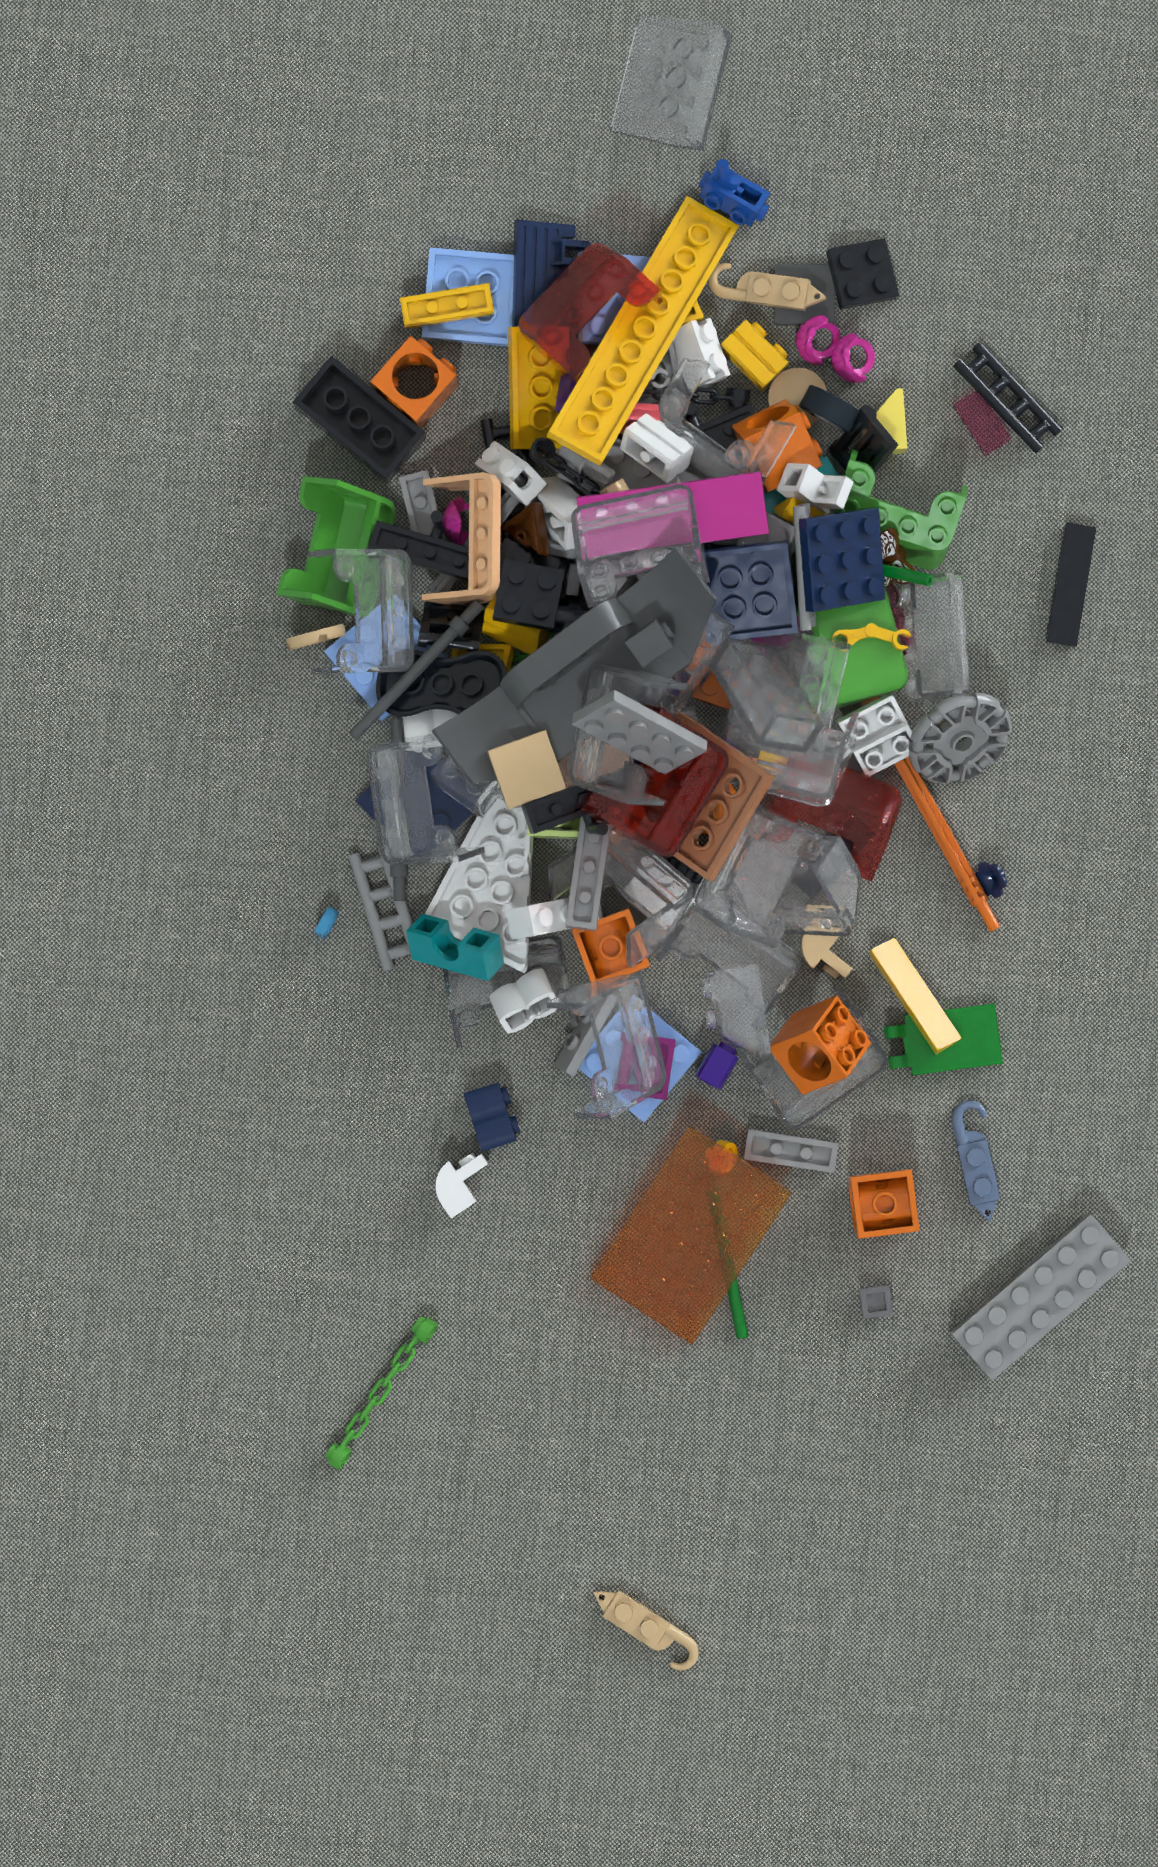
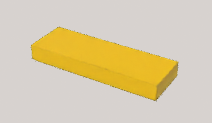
(447, 306)

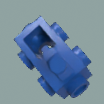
(733, 194)

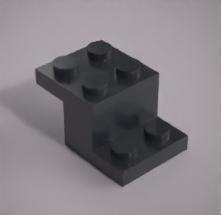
(530, 588)

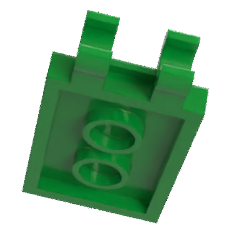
(977, 1047)

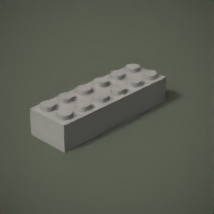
(1040, 1296)

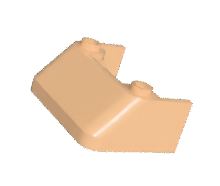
(483, 537)

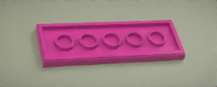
(725, 505)

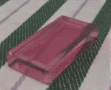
(982, 423)

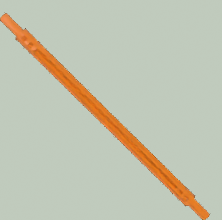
(945, 839)

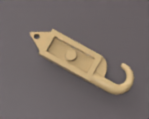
(767, 290)
(646, 1625)

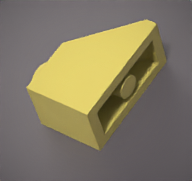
(892, 417)

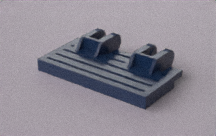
(539, 260)

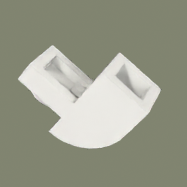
(813, 487)
(450, 1184)

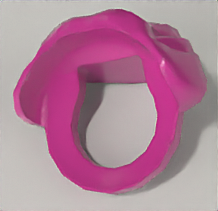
(805, 335)
(841, 356)
(453, 521)

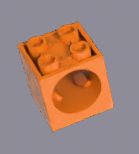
(415, 353)
(799, 448)
(605, 949)
(819, 1045)
(883, 1203)

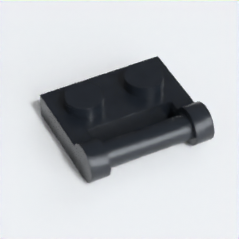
(872, 448)
(436, 619)

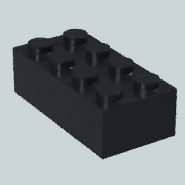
(359, 419)

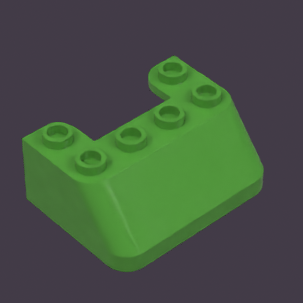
(342, 521)
(921, 535)

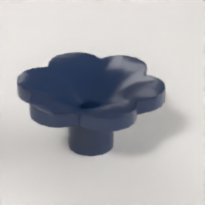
(991, 879)

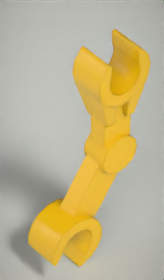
(872, 631)

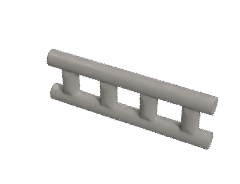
(806, 619)
(369, 898)

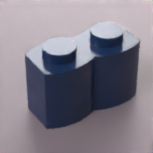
(491, 1116)

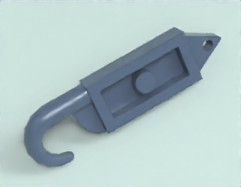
(975, 1161)

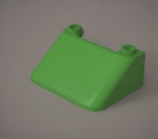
(872, 664)

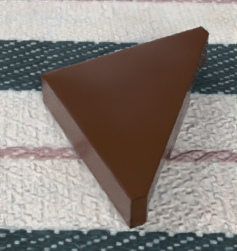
(530, 528)

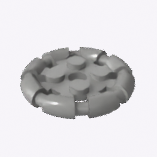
(977, 751)

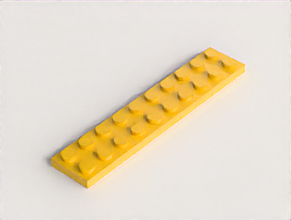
(642, 334)

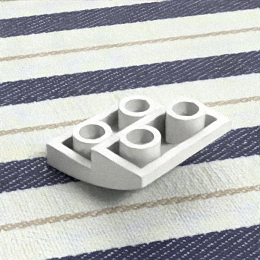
(881, 734)

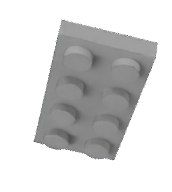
(639, 732)

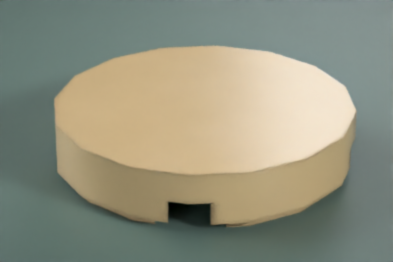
(792, 386)
(316, 637)

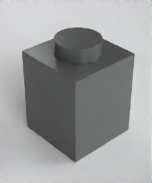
(650, 642)

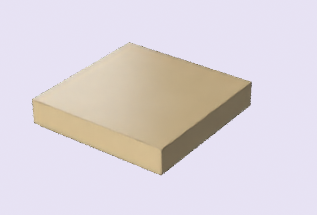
(526, 769)

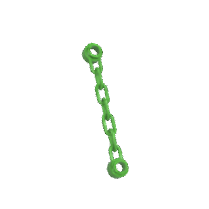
(423, 1330)

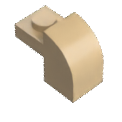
(816, 949)

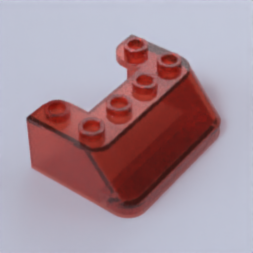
(575, 299)
(685, 795)
(860, 812)

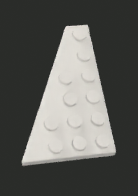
(486, 885)

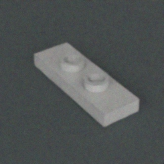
(576, 1046)

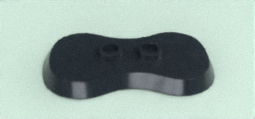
(446, 683)

